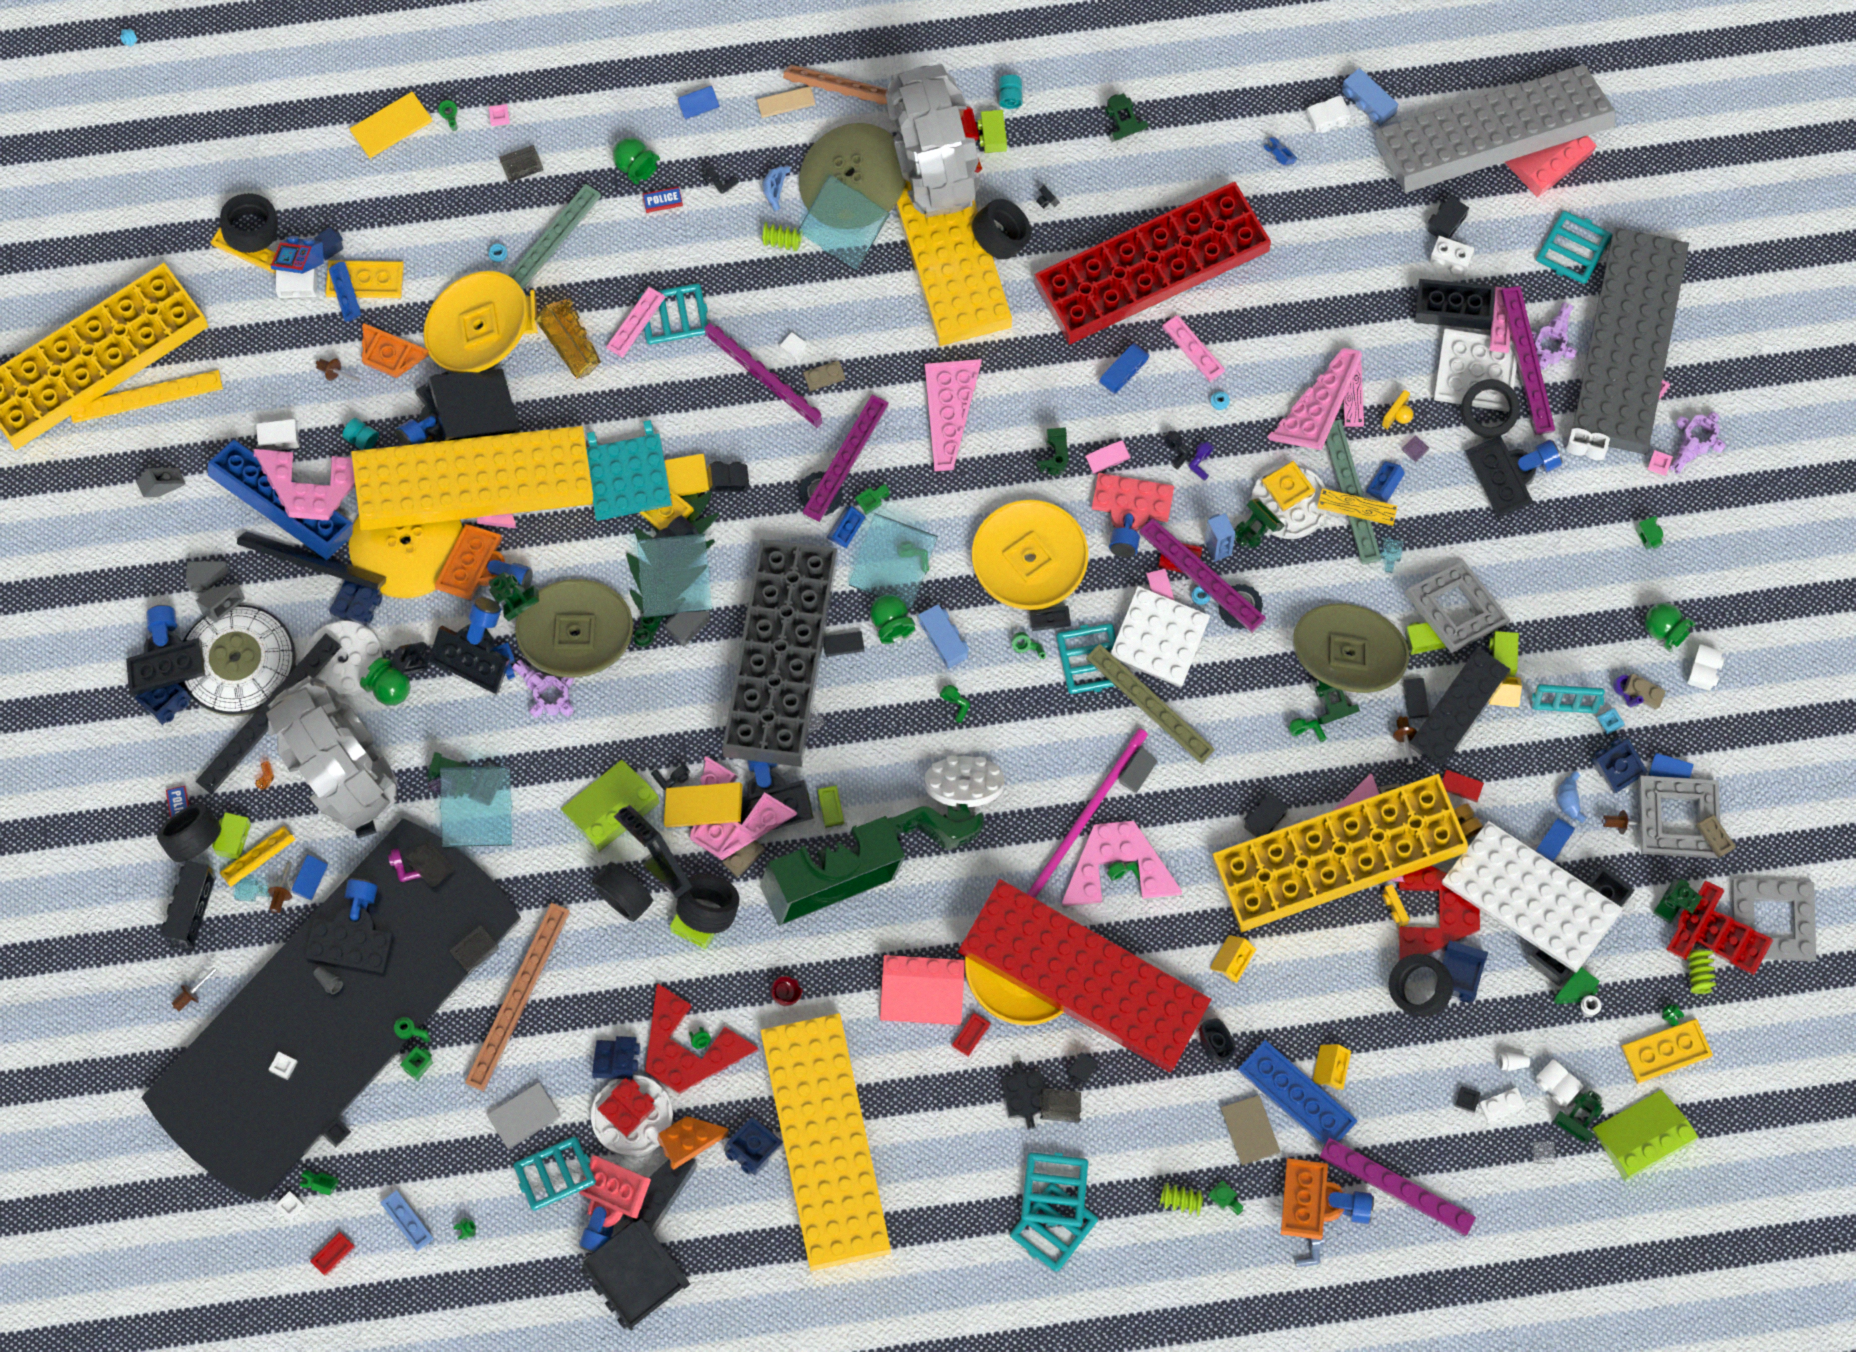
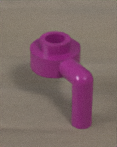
(396, 860)

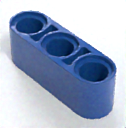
(1124, 368)
(1555, 839)

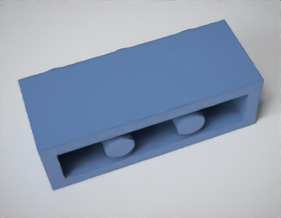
(1369, 97)
(1219, 537)
(943, 636)

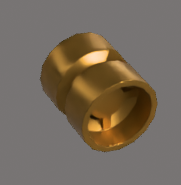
(1472, 824)

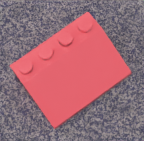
(1548, 166)
(922, 990)

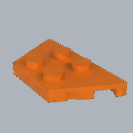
(389, 352)
(688, 1139)

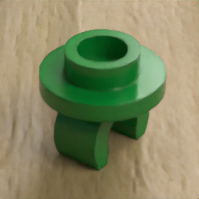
(1670, 1012)
(700, 1039)
(468, 1228)

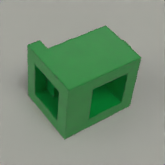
(1650, 533)
(410, 1061)

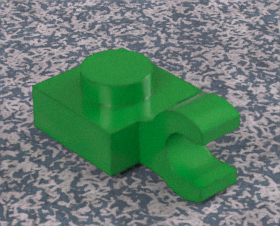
(870, 499)
(322, 1182)
(1224, 1196)

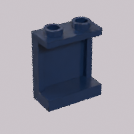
(1465, 968)

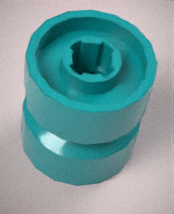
(1010, 91)
(360, 435)

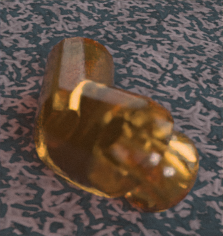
(267, 777)

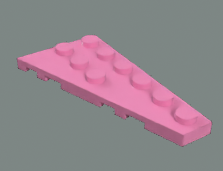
(949, 400)
(1317, 408)

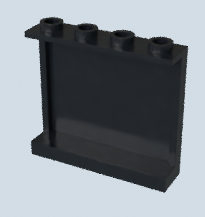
(473, 404)
(662, 863)
(633, 1273)

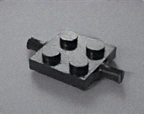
(1022, 1094)

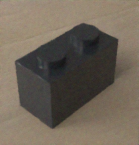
(1448, 219)
(1266, 816)

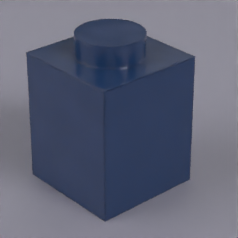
(331, 242)

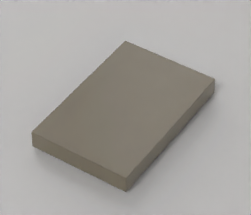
(1250, 1130)

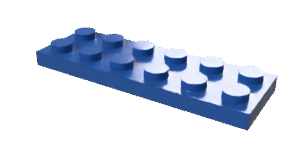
(1297, 1094)

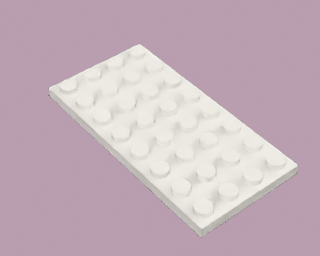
(1532, 896)

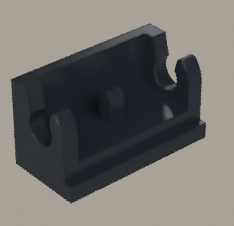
(411, 659)

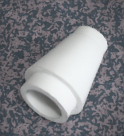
(1591, 1002)
(1512, 1061)

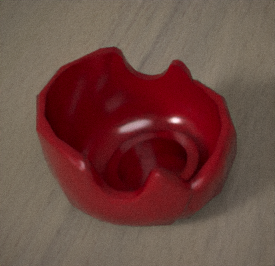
(786, 991)

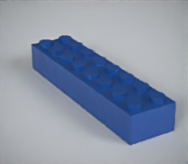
(243, 476)

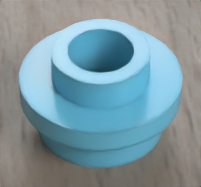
(128, 37)
(498, 248)
(1220, 405)
(1197, 590)

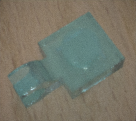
(1392, 552)
(248, 890)

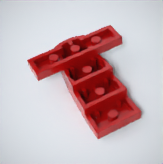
(1719, 933)

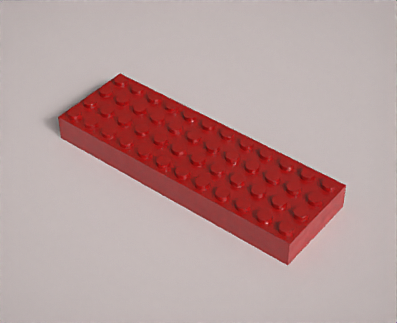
(1152, 262)
(1085, 975)

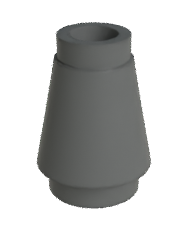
(329, 981)

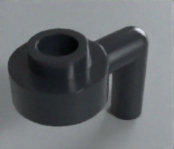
(710, 176)
(1174, 441)
(679, 775)

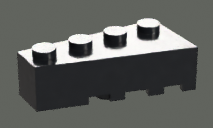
(663, 1191)

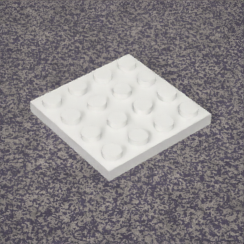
(1466, 361)
(1159, 636)

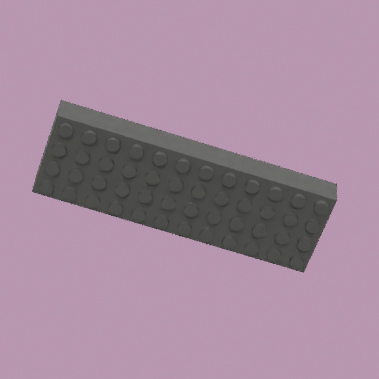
(1630, 338)
(780, 653)

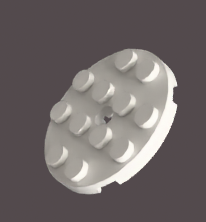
(1299, 519)
(358, 644)
(964, 781)
(644, 1137)

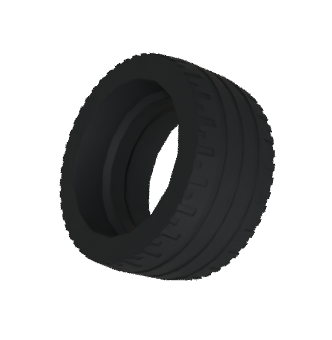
(248, 205)
(1013, 221)
(1503, 388)
(189, 832)
(622, 891)
(706, 918)
(1400, 974)

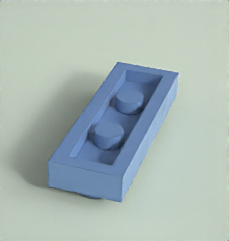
(406, 1220)

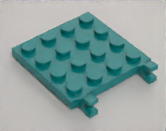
(628, 475)

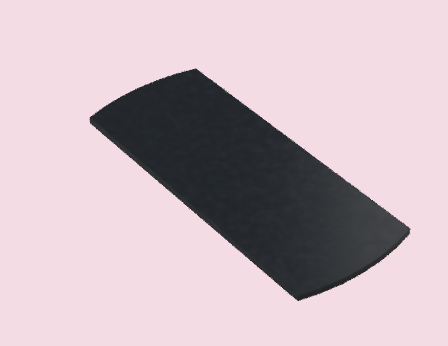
(257, 1125)

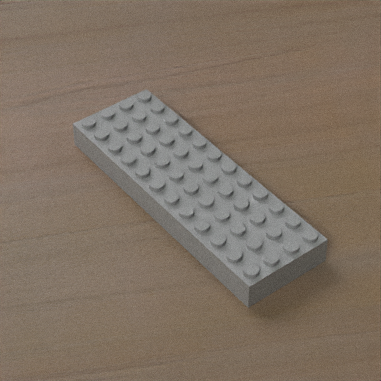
(1495, 128)

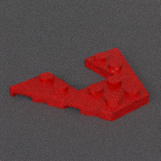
(1456, 915)
(676, 1065)

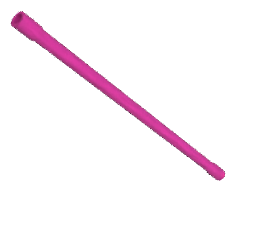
(1134, 744)

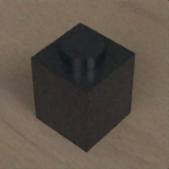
(1082, 1070)

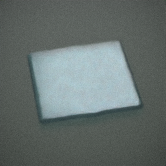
(843, 222)
(893, 559)
(674, 575)
(475, 806)

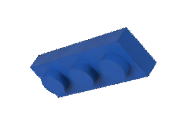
(344, 291)

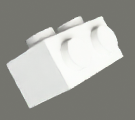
(1452, 255)
(296, 284)
(278, 435)

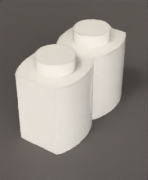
(1328, 114)
(1584, 443)
(1705, 667)
(1558, 1083)

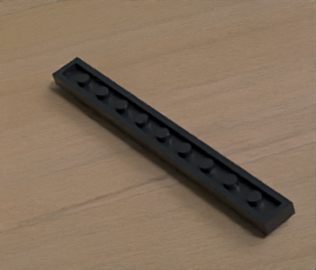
(258, 724)

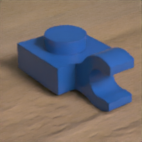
(1282, 153)
(505, 650)

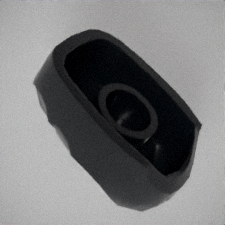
(1216, 1040)

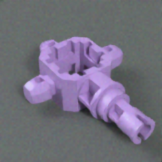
(1557, 331)
(1691, 446)
(538, 684)

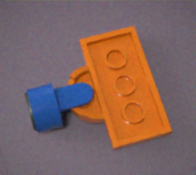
(476, 563)
(1313, 1200)

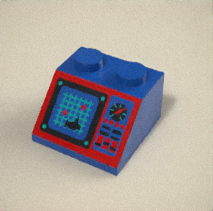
(298, 255)

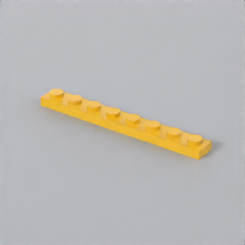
(149, 396)

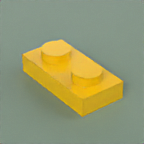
(1398, 912)

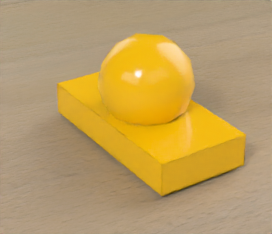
(1399, 411)

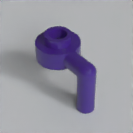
(1203, 451)
(1631, 702)

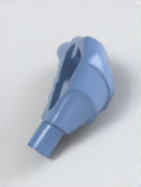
(773, 185)
(1568, 798)

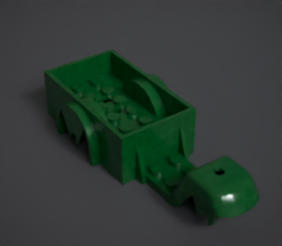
(800, 887)

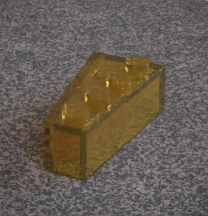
(568, 337)

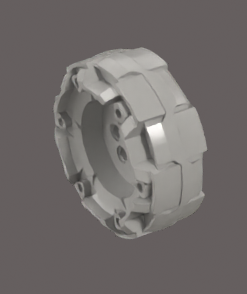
(932, 140)
(331, 753)

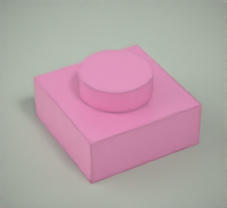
(499, 115)
(1660, 463)

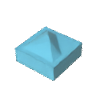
(1610, 721)

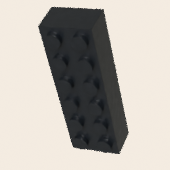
(1459, 708)
(1607, 885)

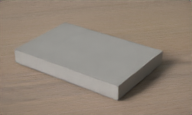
(523, 1116)

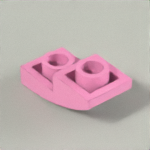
(1108, 456)
(1160, 583)

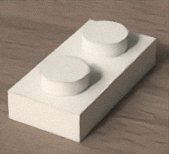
(1502, 1105)

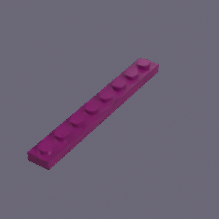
(1527, 360)
(759, 371)
(845, 458)
(1202, 575)
(1397, 1187)

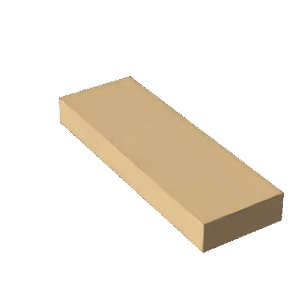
(786, 102)

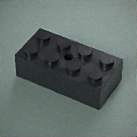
(1454, 304)
(188, 905)

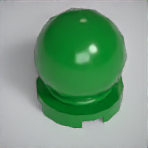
(635, 159)
(891, 618)
(1667, 624)
(386, 683)

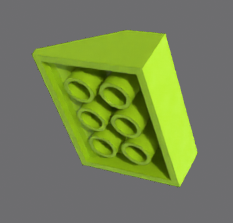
(595, 806)
(1645, 1134)

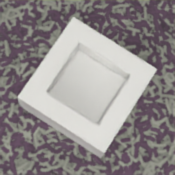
(793, 345)
(283, 1065)
(289, 1206)

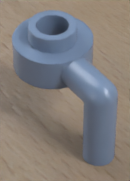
(1315, 1246)

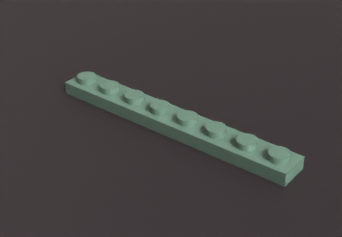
(554, 235)
(1349, 484)

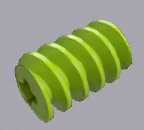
(782, 237)
(1700, 971)
(1181, 1199)

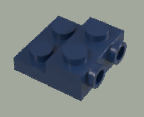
(356, 603)
(164, 702)
(1619, 764)
(616, 1058)
(752, 1146)

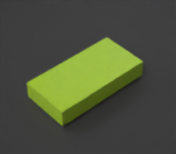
(830, 806)

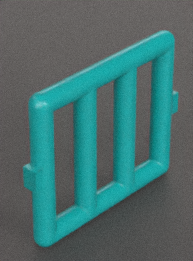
(1590, 264)
(686, 333)
(1066, 653)
(1559, 690)
(553, 1196)
(1028, 1196)
(1067, 1250)

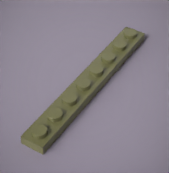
(1150, 704)

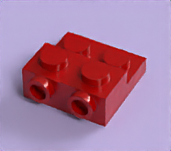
(627, 1107)

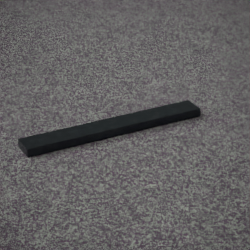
(311, 560)

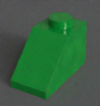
(1578, 987)

